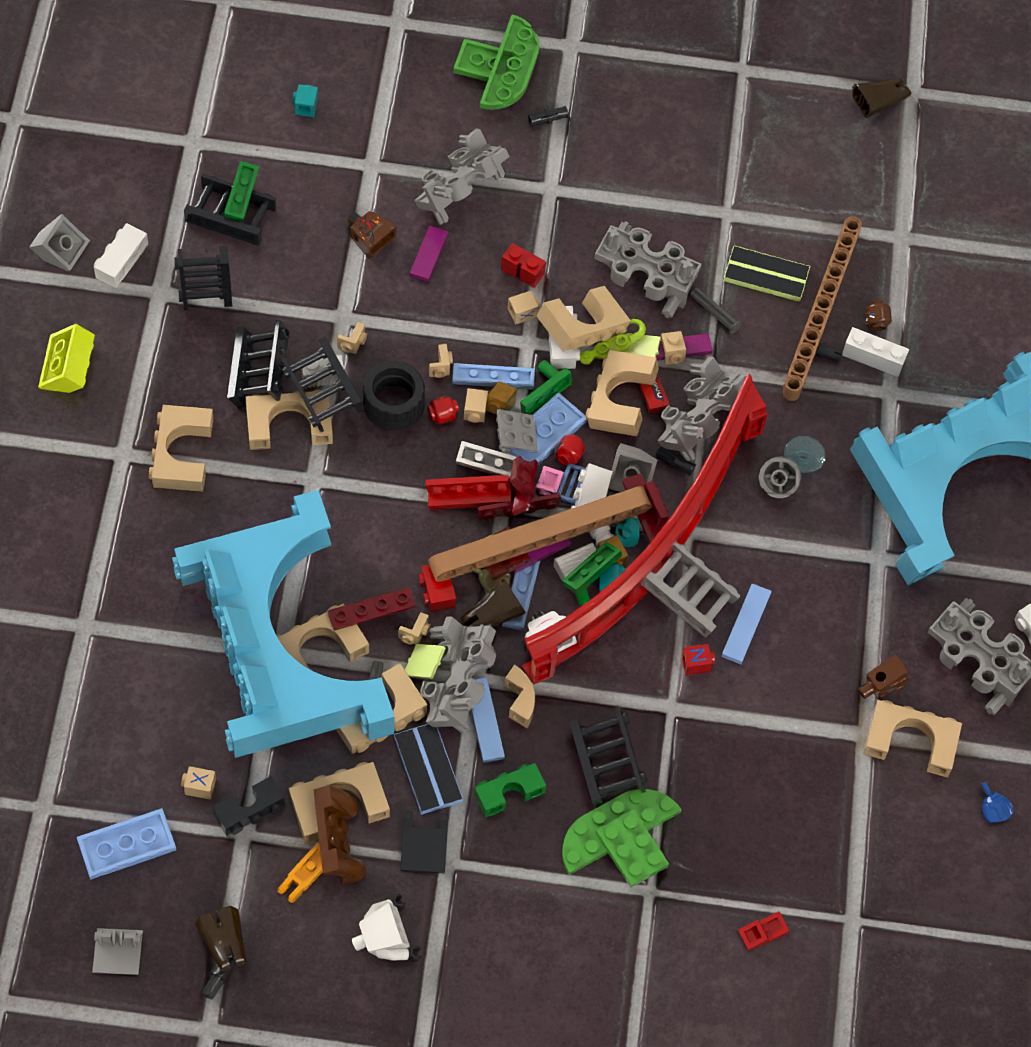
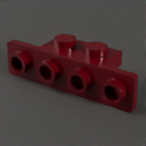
(523, 479)
(546, 502)
(657, 515)
(371, 608)

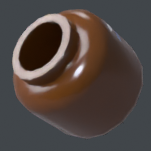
(878, 315)

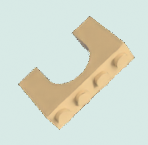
(572, 333)
(619, 369)
(264, 408)
(174, 423)
(349, 638)
(408, 707)
(941, 732)
(360, 780)

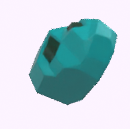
(628, 532)

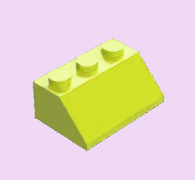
(67, 359)

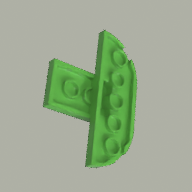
(503, 68)
(622, 832)

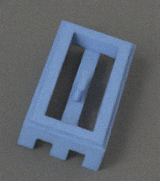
(566, 499)

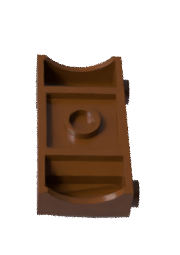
(332, 810)

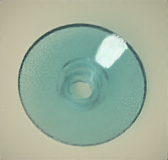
(807, 447)

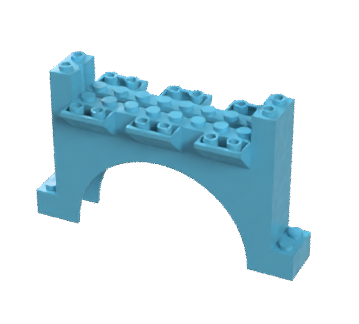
(918, 466)
(276, 691)

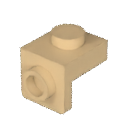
(353, 343)
(673, 347)
(443, 367)
(420, 628)

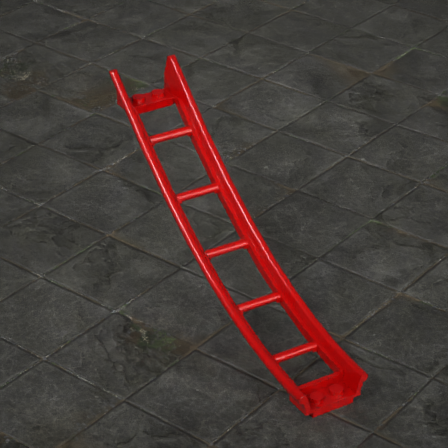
(619, 597)

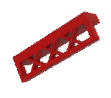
(446, 495)

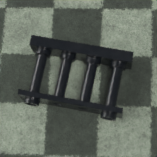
(224, 225)
(221, 271)
(243, 357)
(333, 368)
(592, 771)

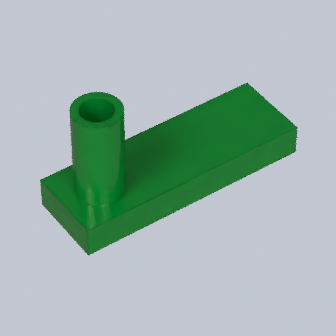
(241, 191)
(557, 383)
(590, 570)

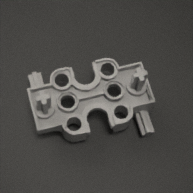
(468, 163)
(673, 284)
(710, 394)
(1005, 680)
(460, 693)

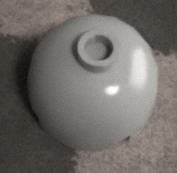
(780, 477)

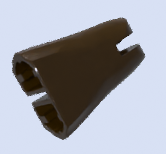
(879, 95)
(495, 608)
(224, 937)

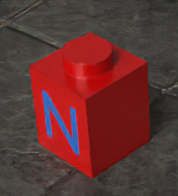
(697, 659)

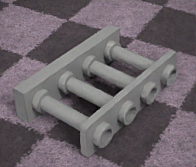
(687, 609)

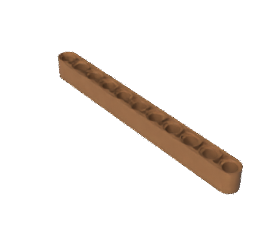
(818, 314)
(539, 533)

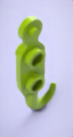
(616, 343)

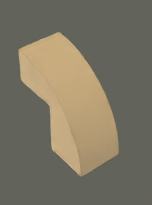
(523, 707)

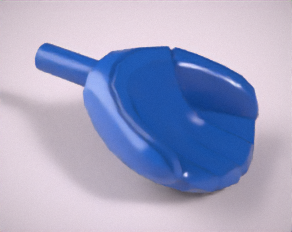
(995, 806)

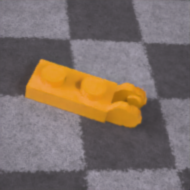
(303, 873)

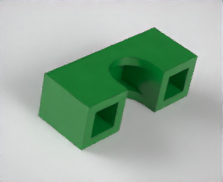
(524, 780)

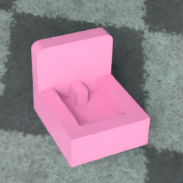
(549, 481)

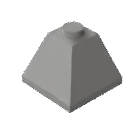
(60, 243)
(631, 462)

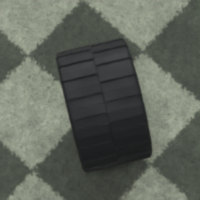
(391, 374)

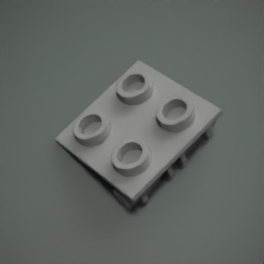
(516, 431)
(117, 951)

